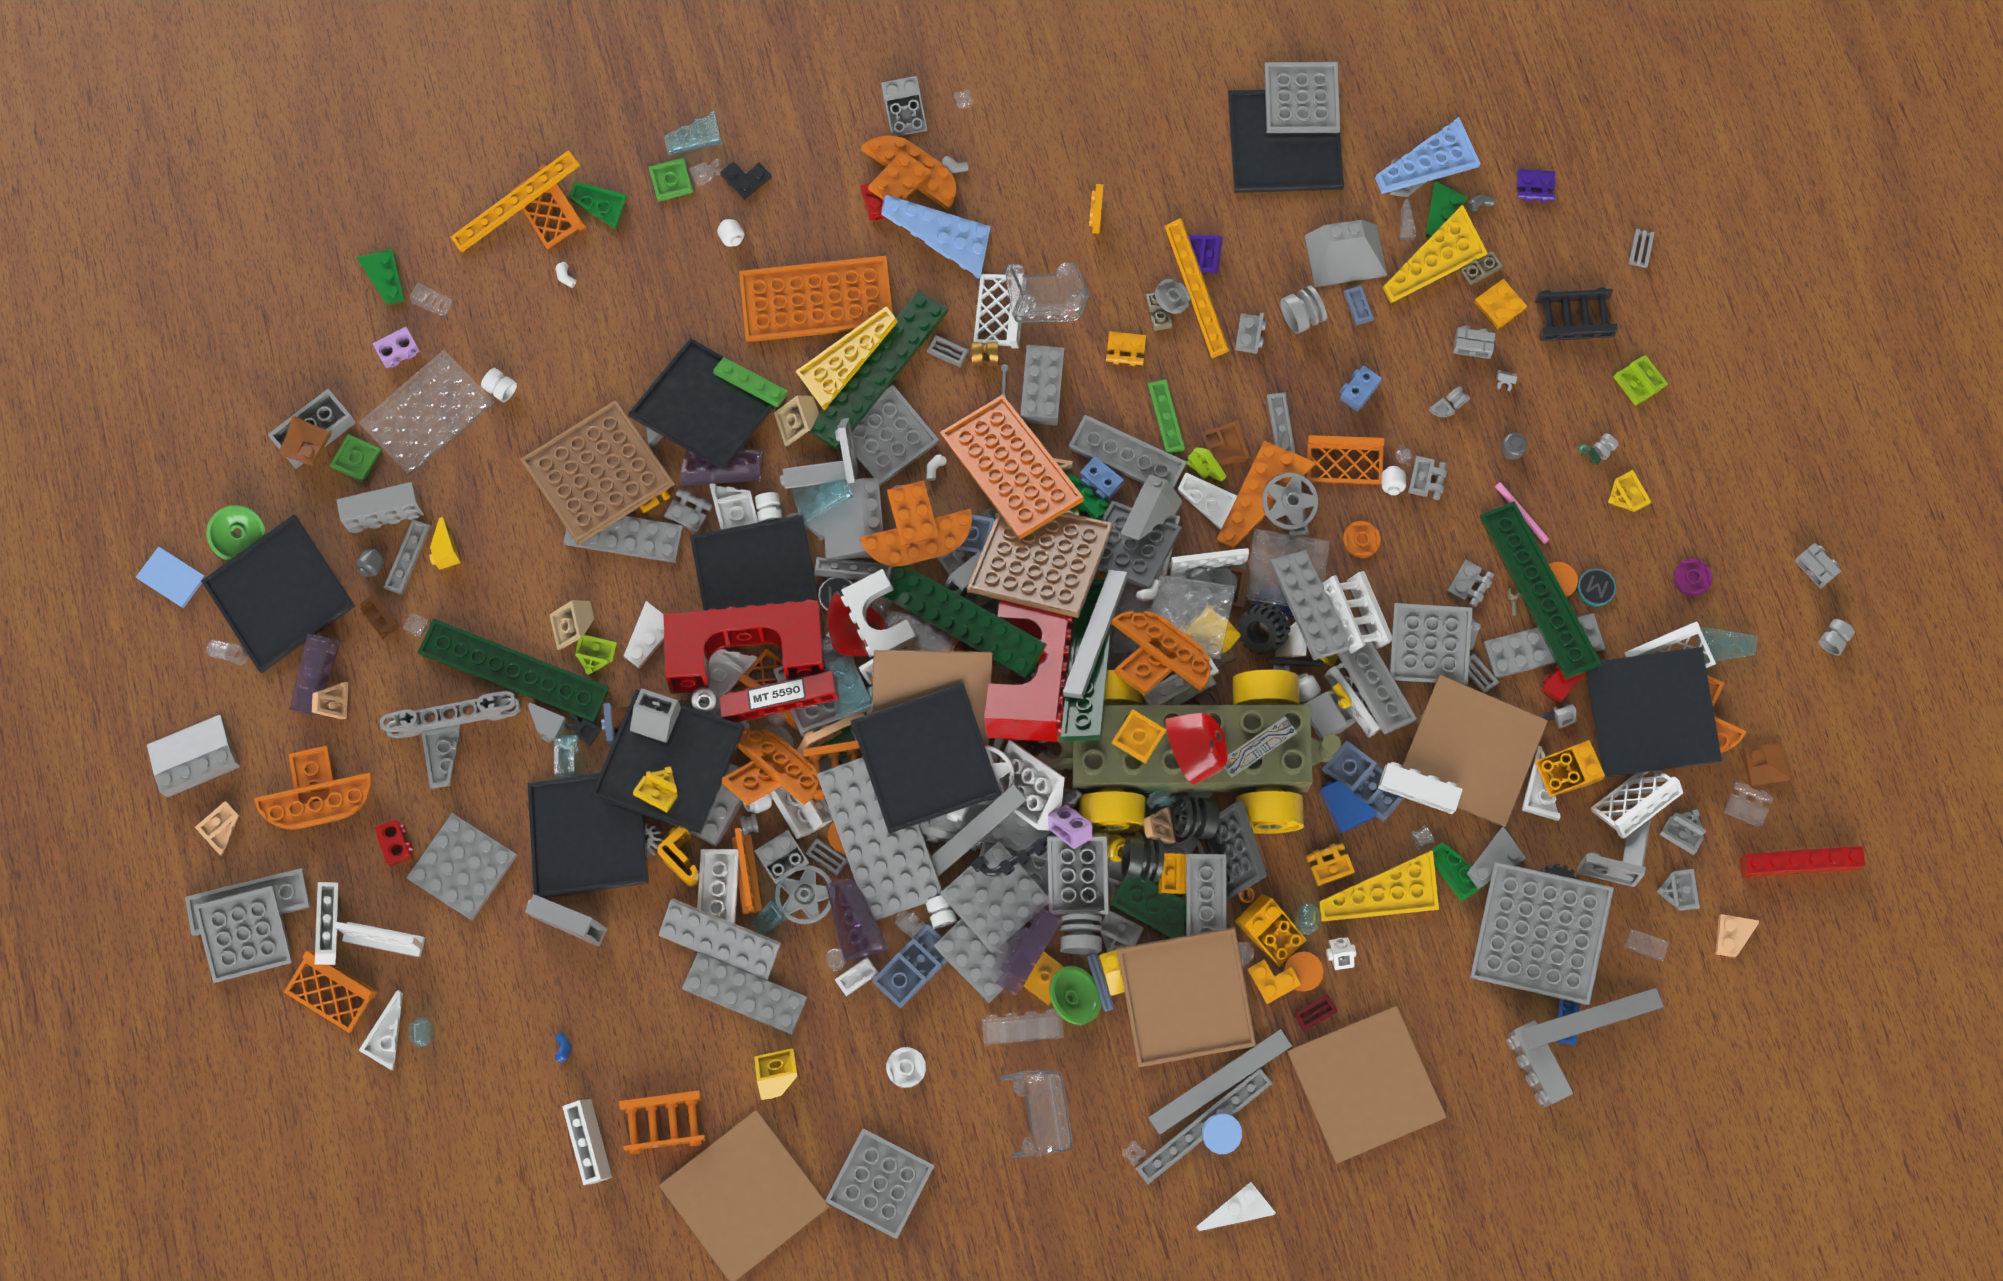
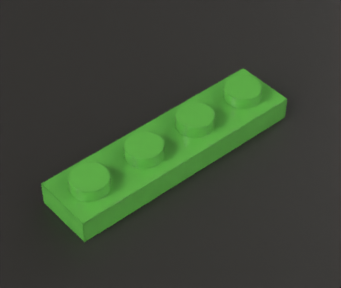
(750, 382)
(1166, 416)

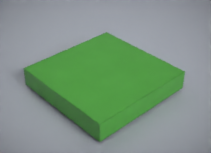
(670, 179)
(356, 458)

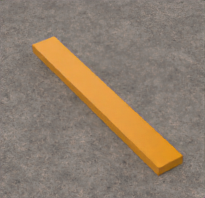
(515, 201)
(1197, 288)

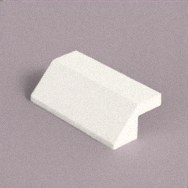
(802, 818)

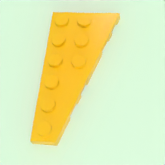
(1444, 252)
(837, 364)
(1394, 891)

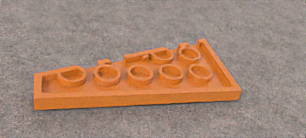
(1248, 507)

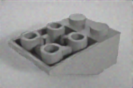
(903, 106)

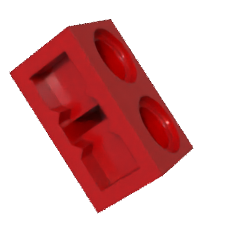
(389, 844)

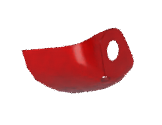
(844, 632)
(1191, 745)

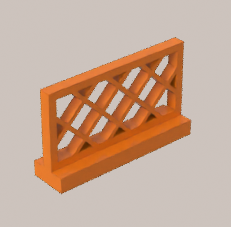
(566, 209)
(1346, 443)
(745, 681)
(747, 874)
(343, 979)

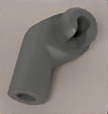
(1480, 200)

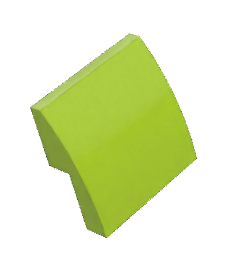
(1640, 380)

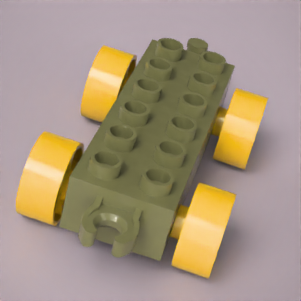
(1269, 783)

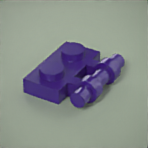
(1536, 180)

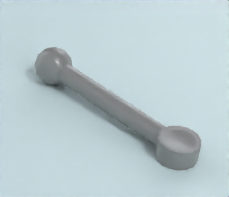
(1004, 368)

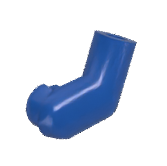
(564, 1048)

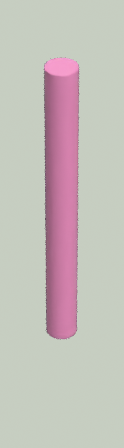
(1530, 522)

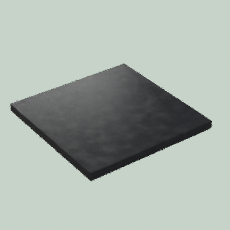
(1278, 159)
(700, 408)
(755, 564)
(278, 593)
(1653, 712)
(925, 758)
(699, 759)
(582, 840)

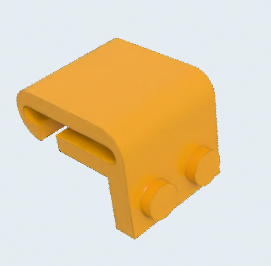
(677, 838)

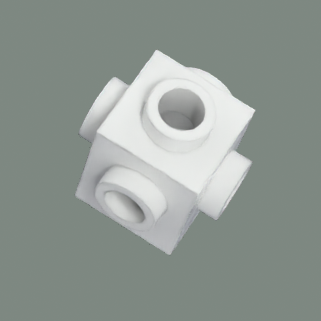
(1341, 953)

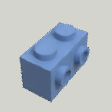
(1360, 388)
(1101, 479)

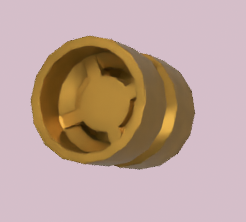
(978, 351)

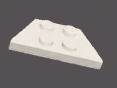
(733, 506)
(726, 669)

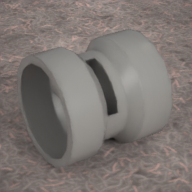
(1605, 446)

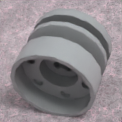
(1303, 309)
(1081, 930)

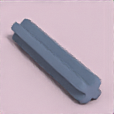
(1100, 981)

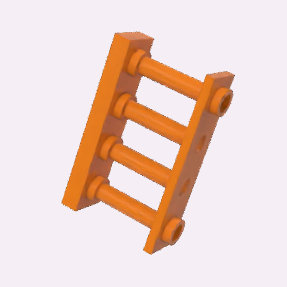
(832, 751)
(670, 1102)

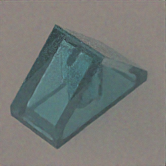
(768, 918)

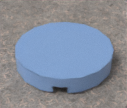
(1222, 1133)

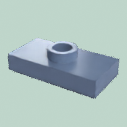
(1358, 305)
(607, 723)

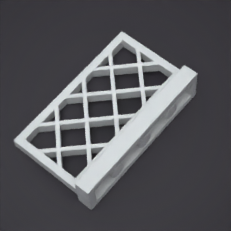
(1014, 327)
(1182, 565)
(1672, 638)
(1357, 708)
(1645, 807)
(381, 938)

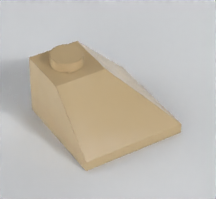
(796, 418)
(571, 622)

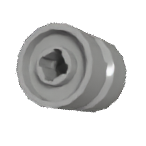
(1837, 636)

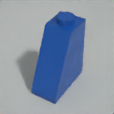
(1345, 806)

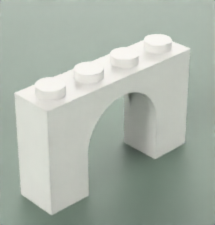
(859, 597)

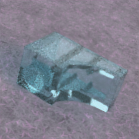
(565, 755)

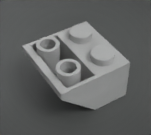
(654, 715)
(1328, 716)
(781, 857)

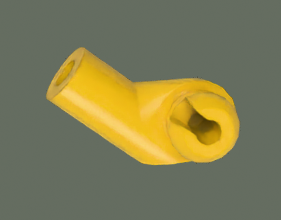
(1345, 700)

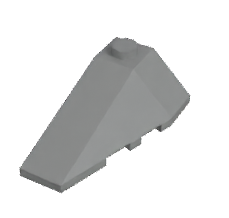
(1153, 505)

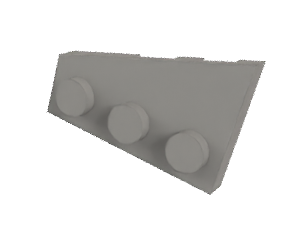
(440, 754)
(1501, 850)

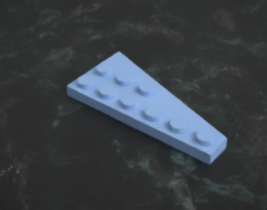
(1435, 158)
(945, 233)

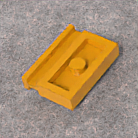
(1173, 874)

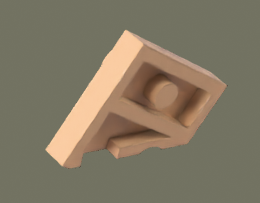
(331, 701)
(219, 827)
(1160, 827)
(1733, 934)

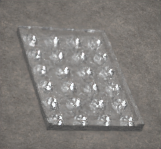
(426, 412)

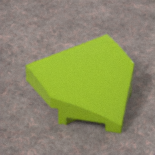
(1205, 464)
(595, 653)

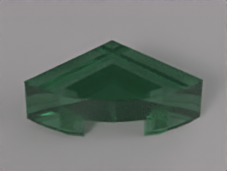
(1590, 452)

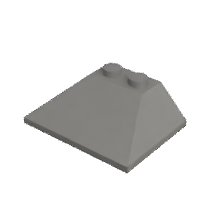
(1345, 253)

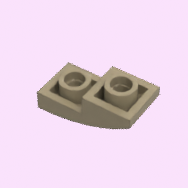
(1482, 268)
(1159, 317)

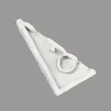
(1536, 797)
(383, 1038)
(1243, 1206)

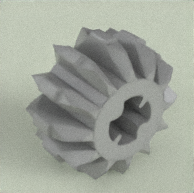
(654, 838)

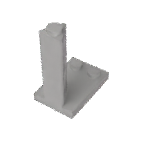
(826, 472)
(1624, 872)

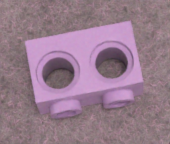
(394, 343)
(1070, 826)

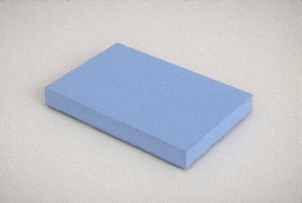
(170, 577)

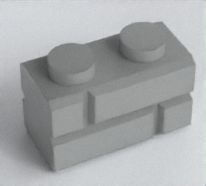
(1474, 342)
(1818, 565)

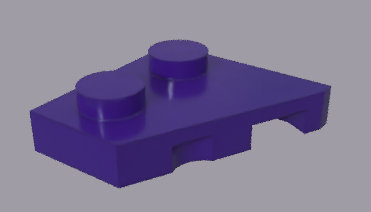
(1207, 251)

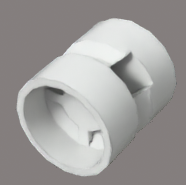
(499, 385)
(768, 506)
(941, 912)

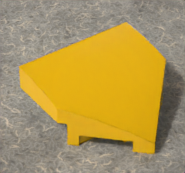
(1629, 493)
(657, 789)

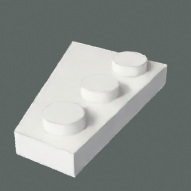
(1207, 498)
(646, 636)

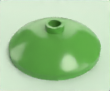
(222, 535)
(1081, 991)

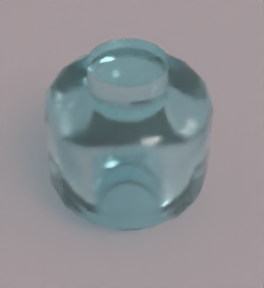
(1307, 918)
(421, 1032)

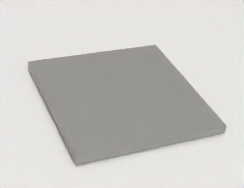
(1542, 933)

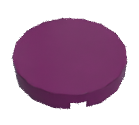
(1692, 577)

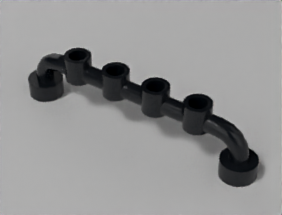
(1006, 865)

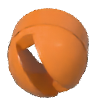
(1250, 895)

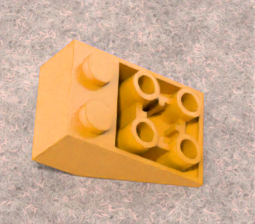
(1570, 769)
(1270, 929)

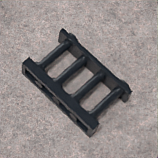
(1568, 330)

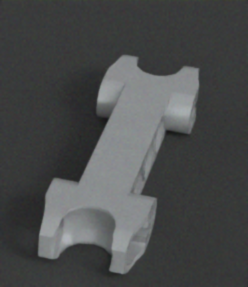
(488, 706)

